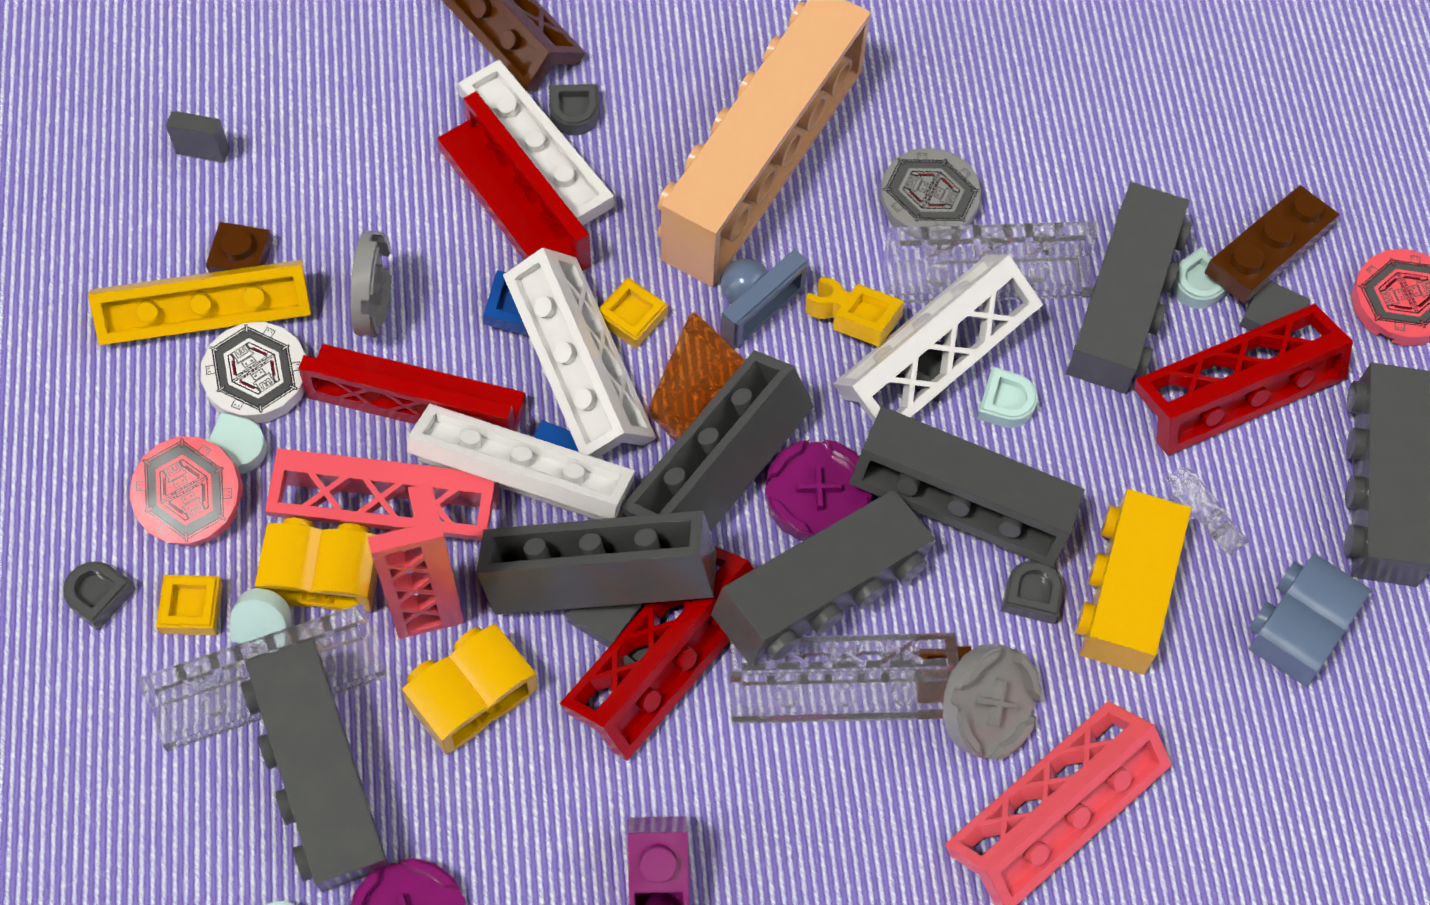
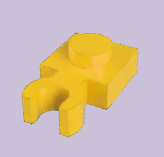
(858, 313)

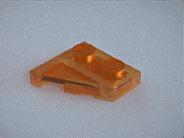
(692, 377)

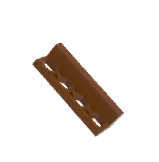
(519, 36)

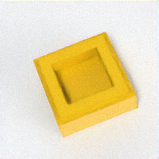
(633, 312)
(189, 605)

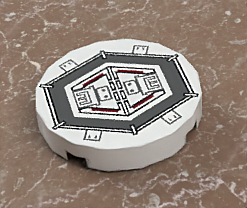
(253, 371)

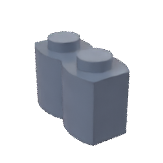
(1308, 619)

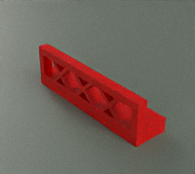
(511, 186)
(1256, 383)
(403, 389)
(655, 684)

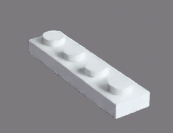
(541, 141)

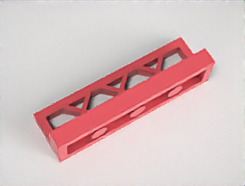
(383, 481)
(432, 576)
(1070, 808)

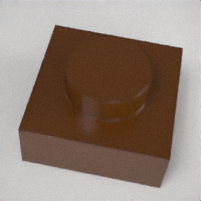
(238, 247)

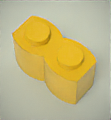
(318, 565)
(469, 687)

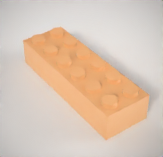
(761, 137)

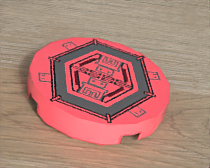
(1394, 296)
(186, 491)

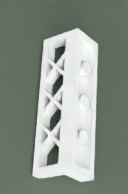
(932, 323)
(577, 353)
(521, 463)

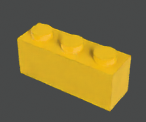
(1133, 581)

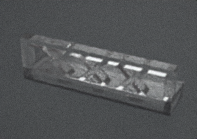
(1049, 267)
(845, 684)
(206, 692)

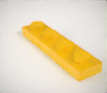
(200, 302)

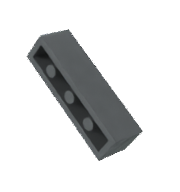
(1129, 287)
(726, 443)
(1389, 475)
(968, 486)
(598, 563)
(822, 578)
(315, 766)

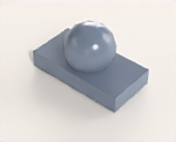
(758, 294)

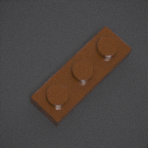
(1271, 244)

